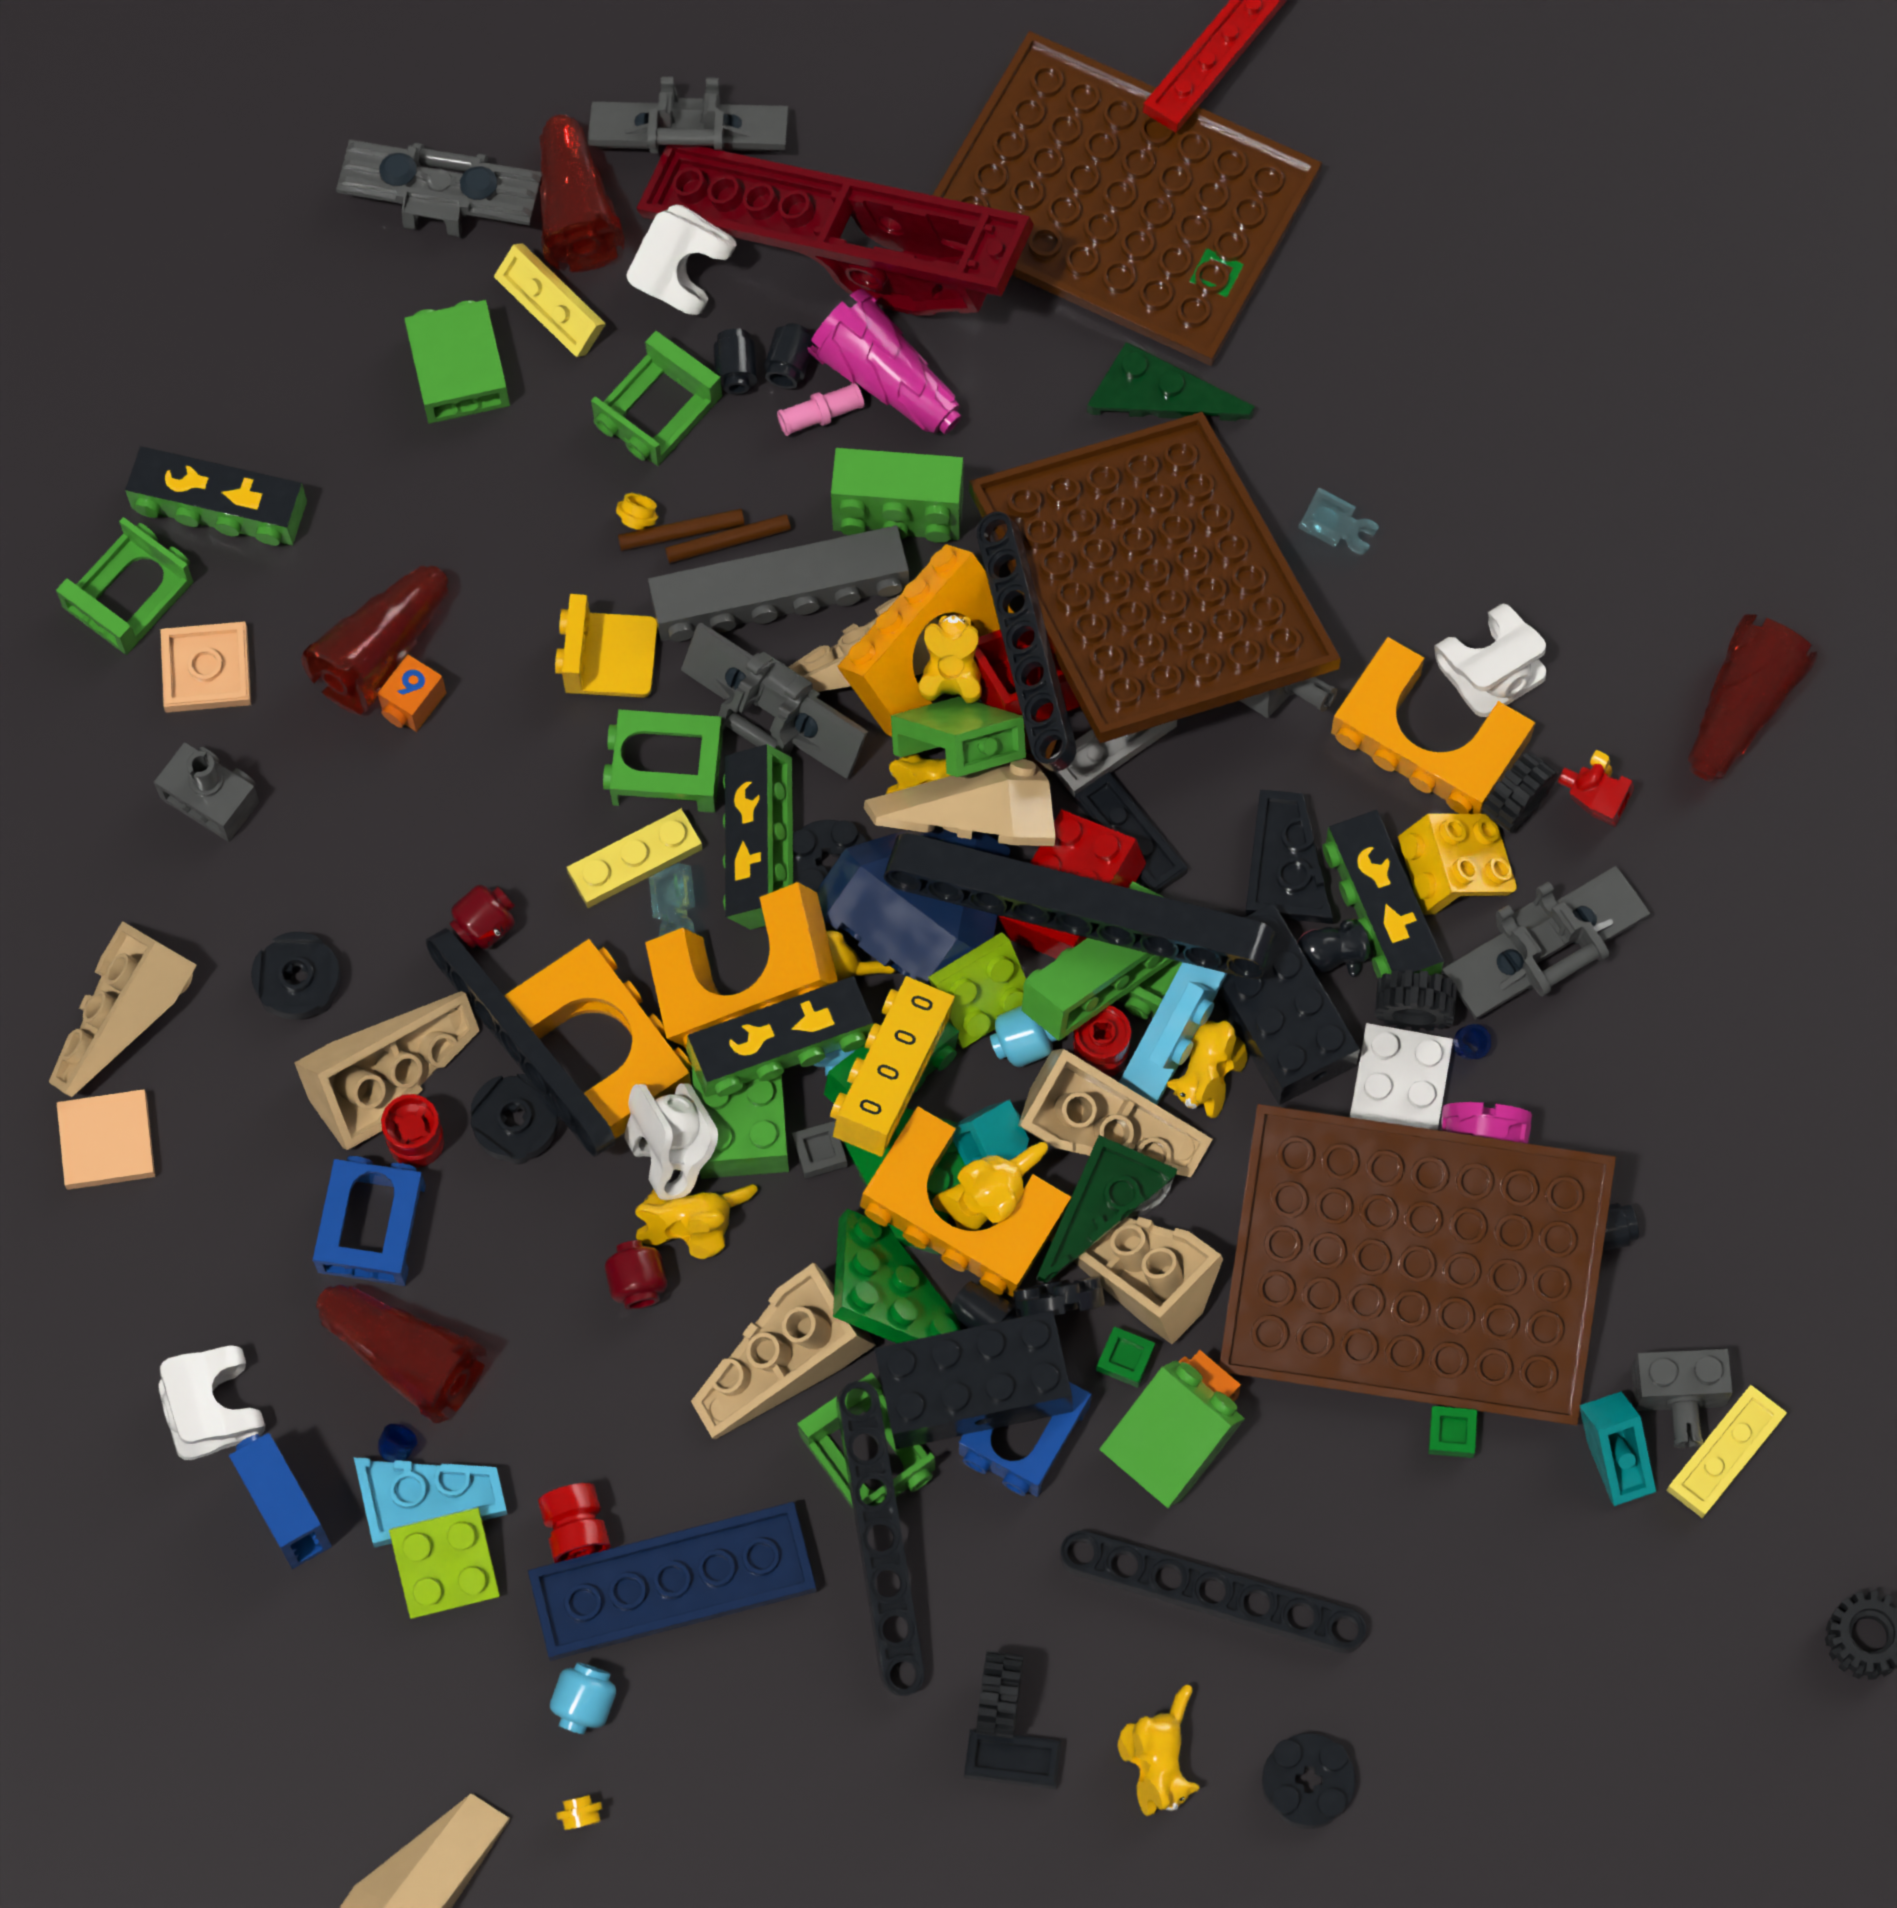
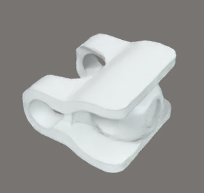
(663, 256)
(1499, 670)
(675, 1134)
(193, 1414)

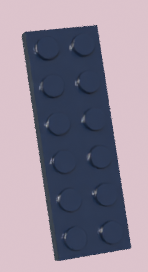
(671, 1581)

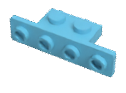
(1171, 1031)

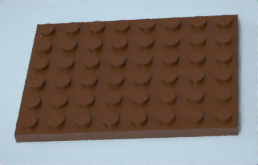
(1126, 200)
(1157, 577)
(1417, 1264)

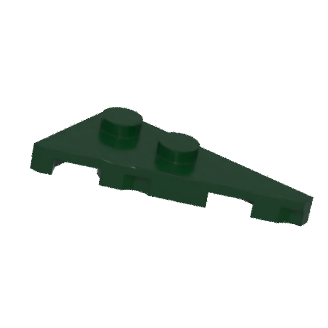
(1153, 387)
(1108, 1191)

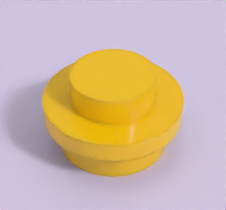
(637, 511)
(579, 1812)

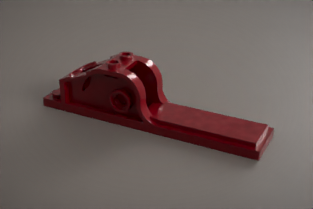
(806, 210)

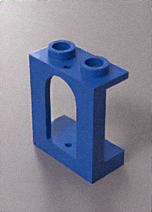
(382, 1267)
(1030, 1471)

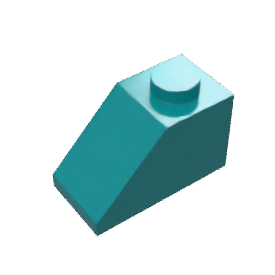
(990, 1132)
(1618, 1447)

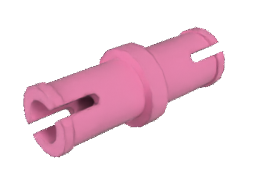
(820, 409)

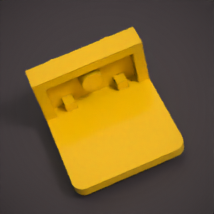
(605, 651)
(1454, 859)

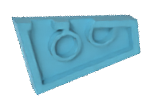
(410, 1492)

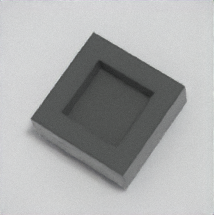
(819, 1150)

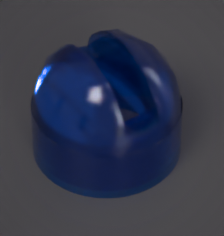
(1477, 1037)
(396, 1442)

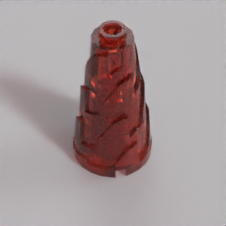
(575, 209)
(371, 643)
(1749, 690)
(414, 1357)

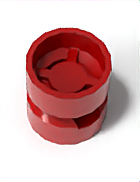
(1104, 1049)
(412, 1130)
(572, 1516)

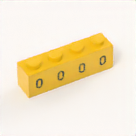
(892, 1066)

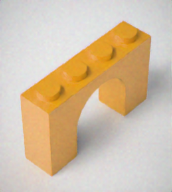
(882, 660)
(1458, 776)
(796, 965)
(587, 983)
(996, 1254)

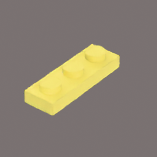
(549, 300)
(634, 858)
(1726, 1451)

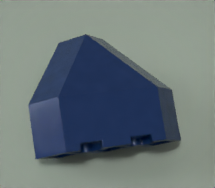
(897, 926)

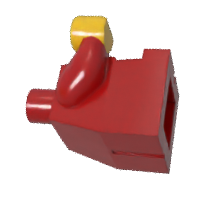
(1597, 791)

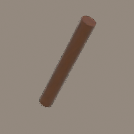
(681, 529)
(727, 538)

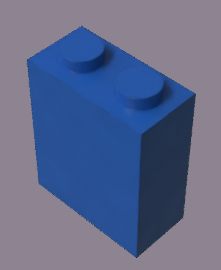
(279, 1499)

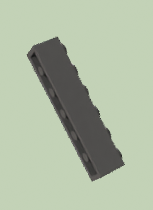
(779, 583)

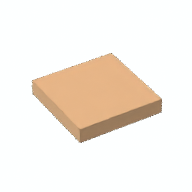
(205, 667)
(105, 1139)

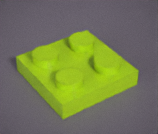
(984, 986)
(444, 1562)

